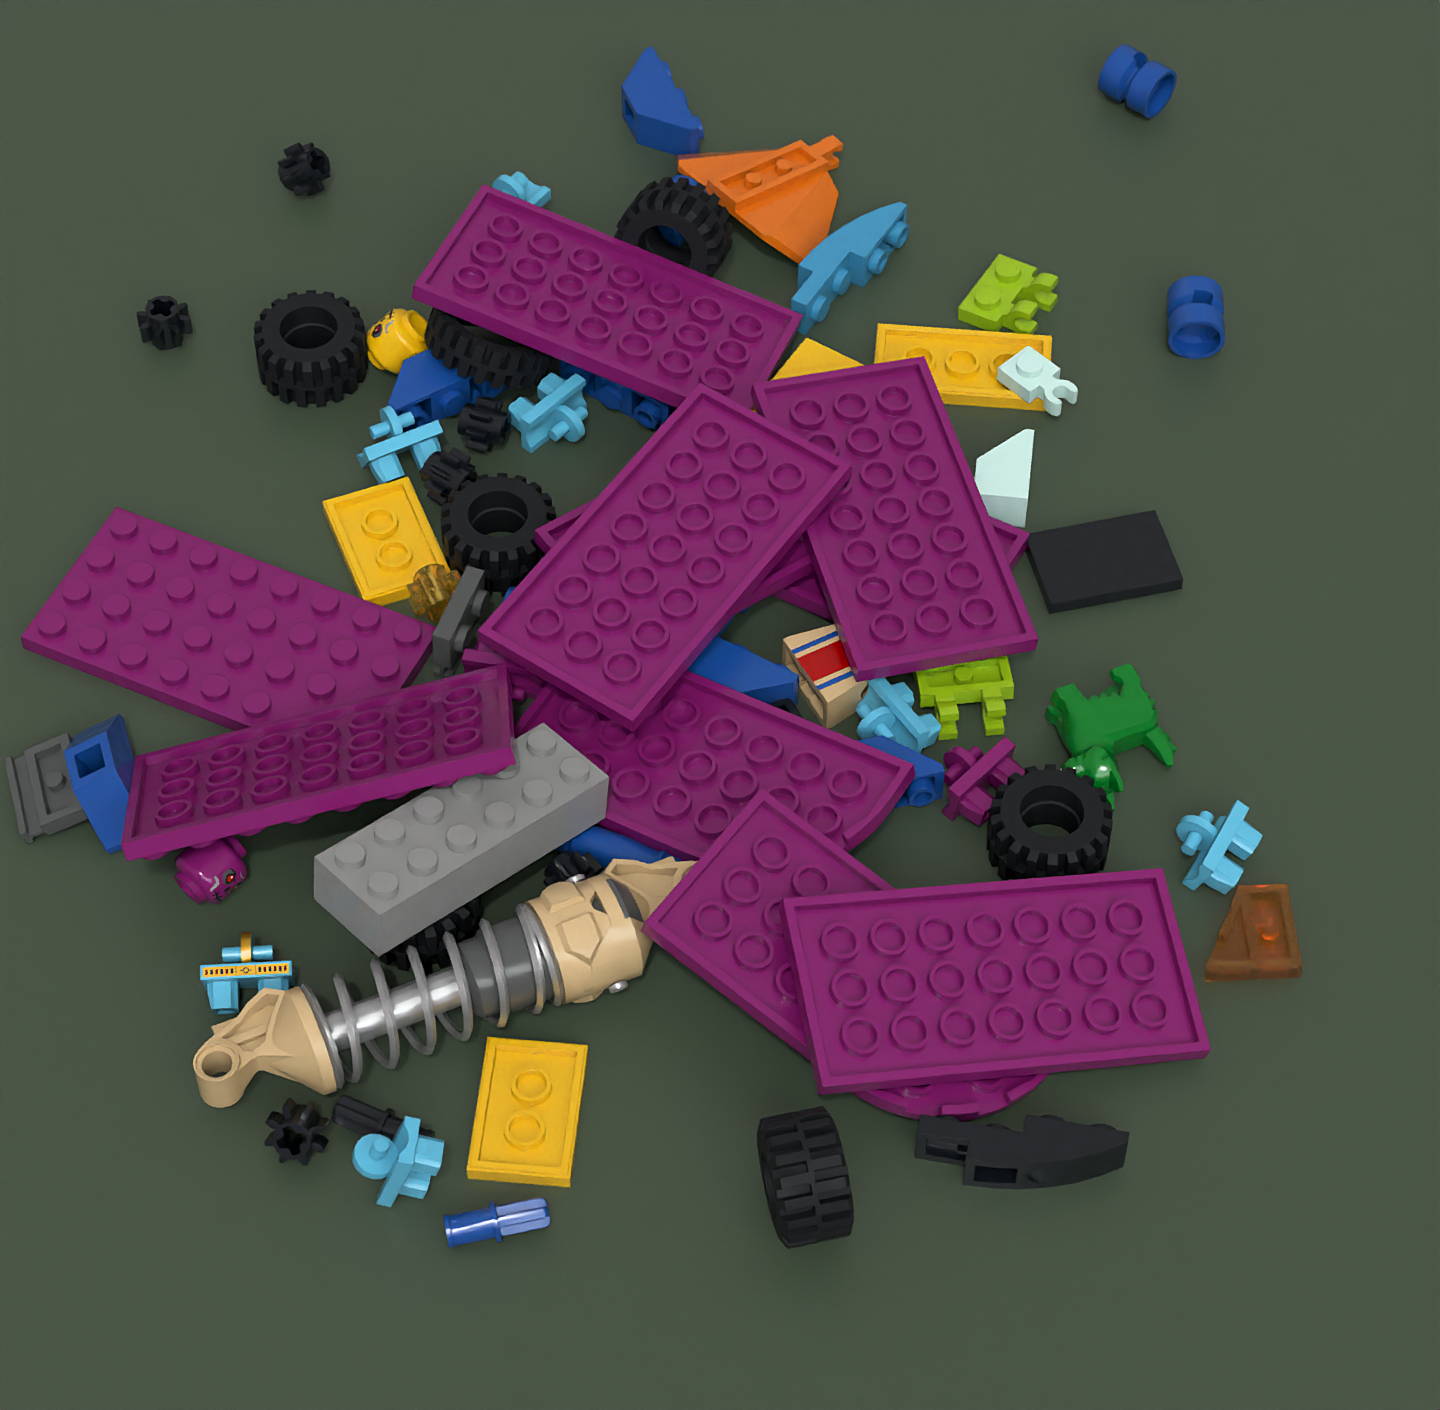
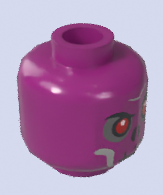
(212, 870)

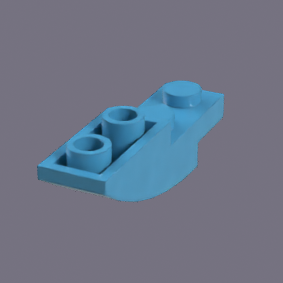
(847, 257)

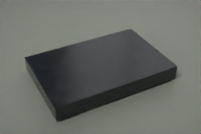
(1103, 562)

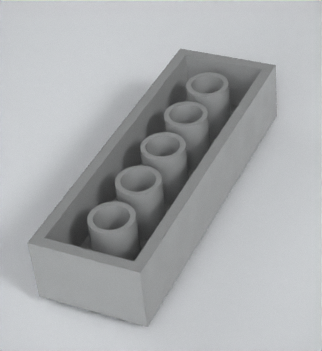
(459, 841)

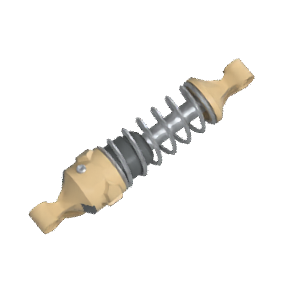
(555, 949)

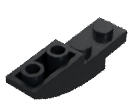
(1042, 1156)

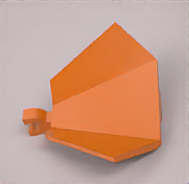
(774, 192)

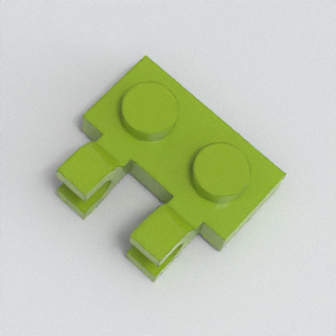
(999, 296)
(968, 682)

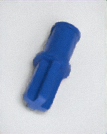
(497, 1221)

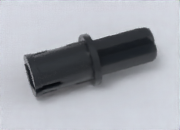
(368, 1119)

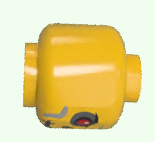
(396, 339)

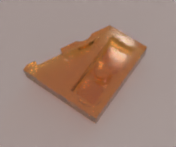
(1256, 937)

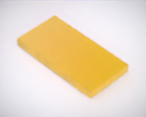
(962, 361)

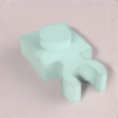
(1035, 376)

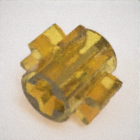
(432, 590)

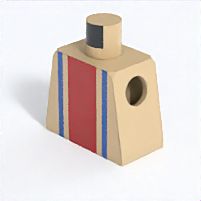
(824, 674)

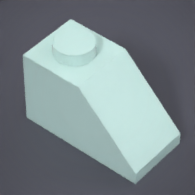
(1004, 478)

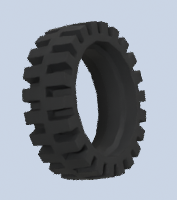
(483, 358)

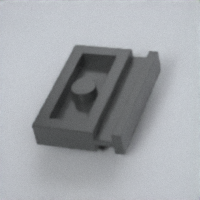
(459, 622)
(43, 789)

